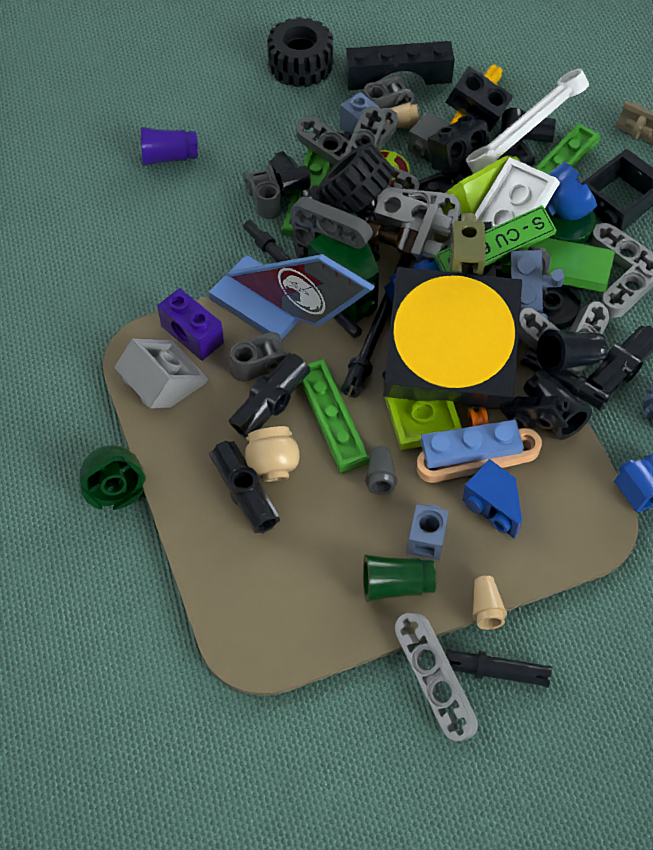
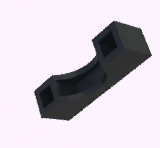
(429, 60)

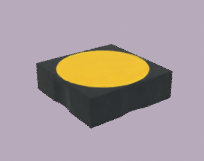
(453, 338)

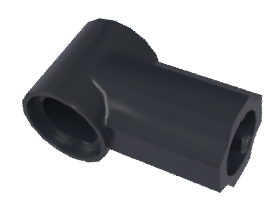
(541, 132)
(289, 175)

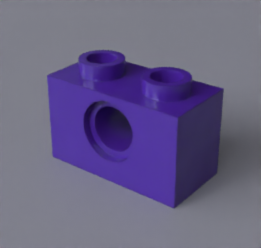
(190, 324)

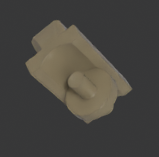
(636, 121)

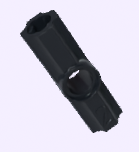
(623, 360)
(270, 395)
(252, 500)

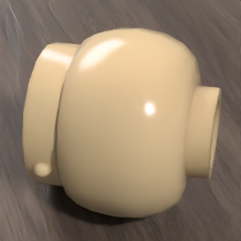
(272, 453)

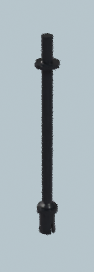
(360, 366)

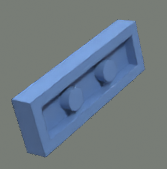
(471, 444)

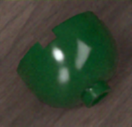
(111, 477)

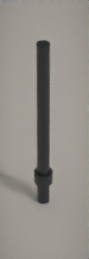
(266, 243)

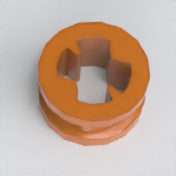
(477, 418)

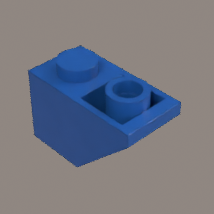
(496, 497)

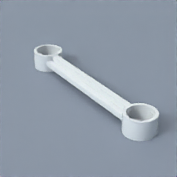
(568, 86)

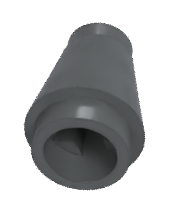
(381, 472)

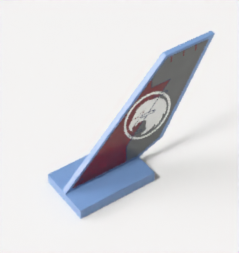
(288, 292)

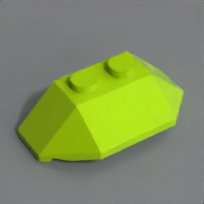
(474, 188)

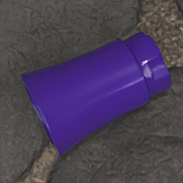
(167, 145)

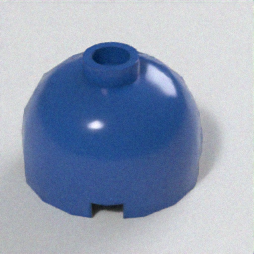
(571, 198)

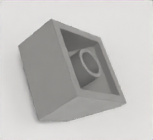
(159, 372)

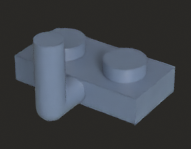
(528, 267)

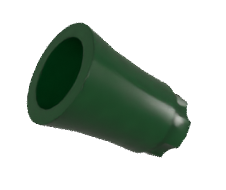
(397, 577)

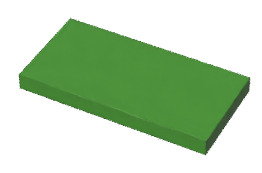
(582, 264)

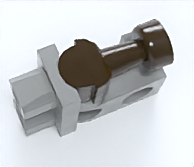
(417, 225)

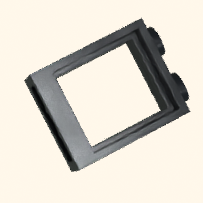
(627, 167)

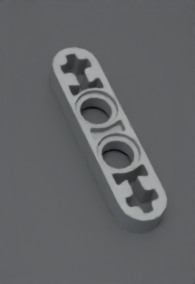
(431, 678)

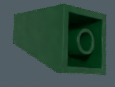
(359, 262)

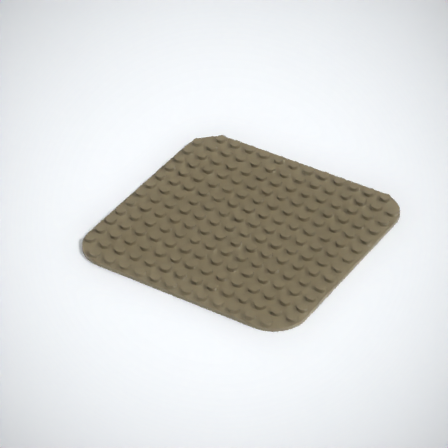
(292, 599)

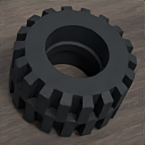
(300, 51)
(356, 179)

